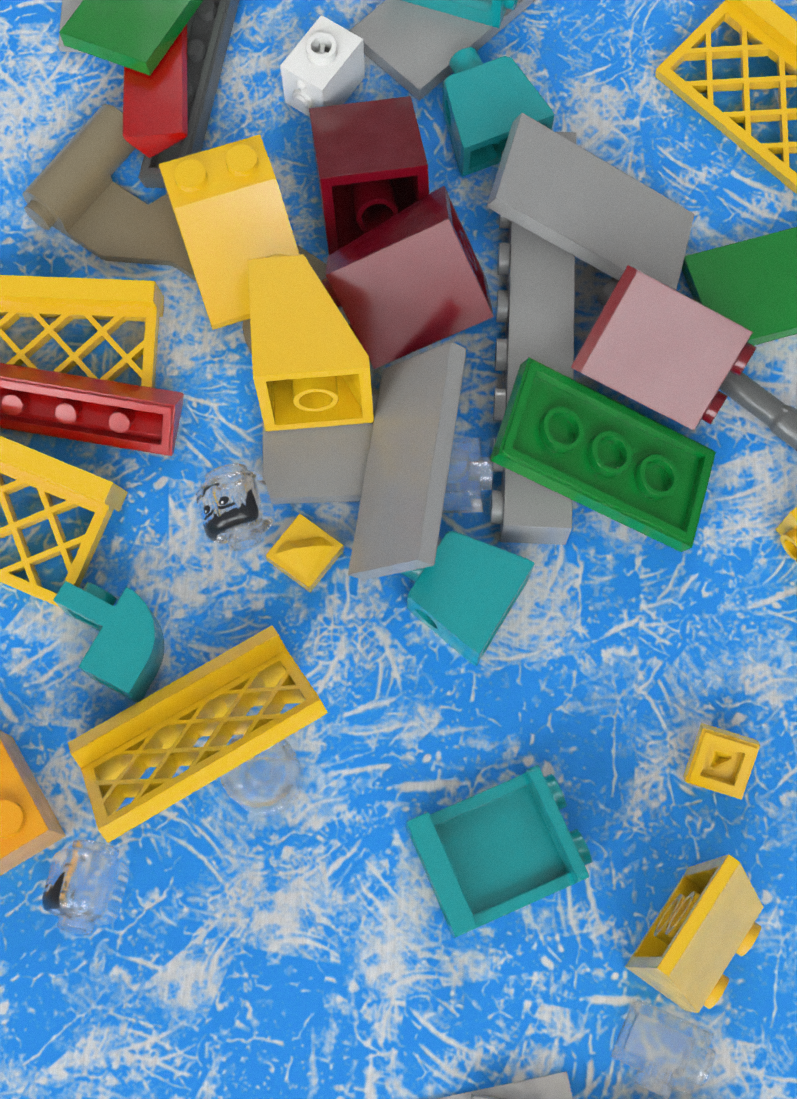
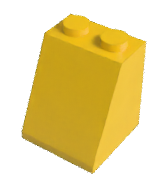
(303, 350)

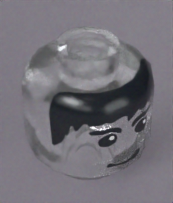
(235, 506)
(85, 886)

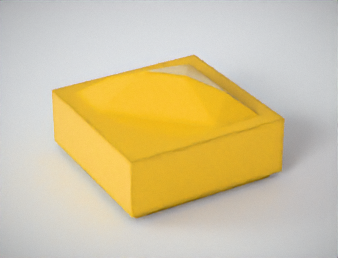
(305, 552)
(721, 761)

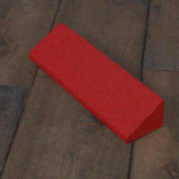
(157, 102)
(89, 409)

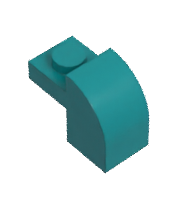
(128, 641)

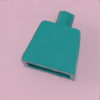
(483, 103)
(467, 592)

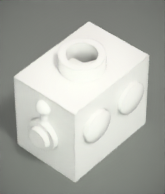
(323, 67)

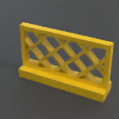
(772, 35)
(89, 300)
(67, 483)
(171, 721)

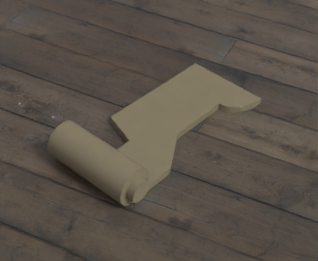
(101, 216)

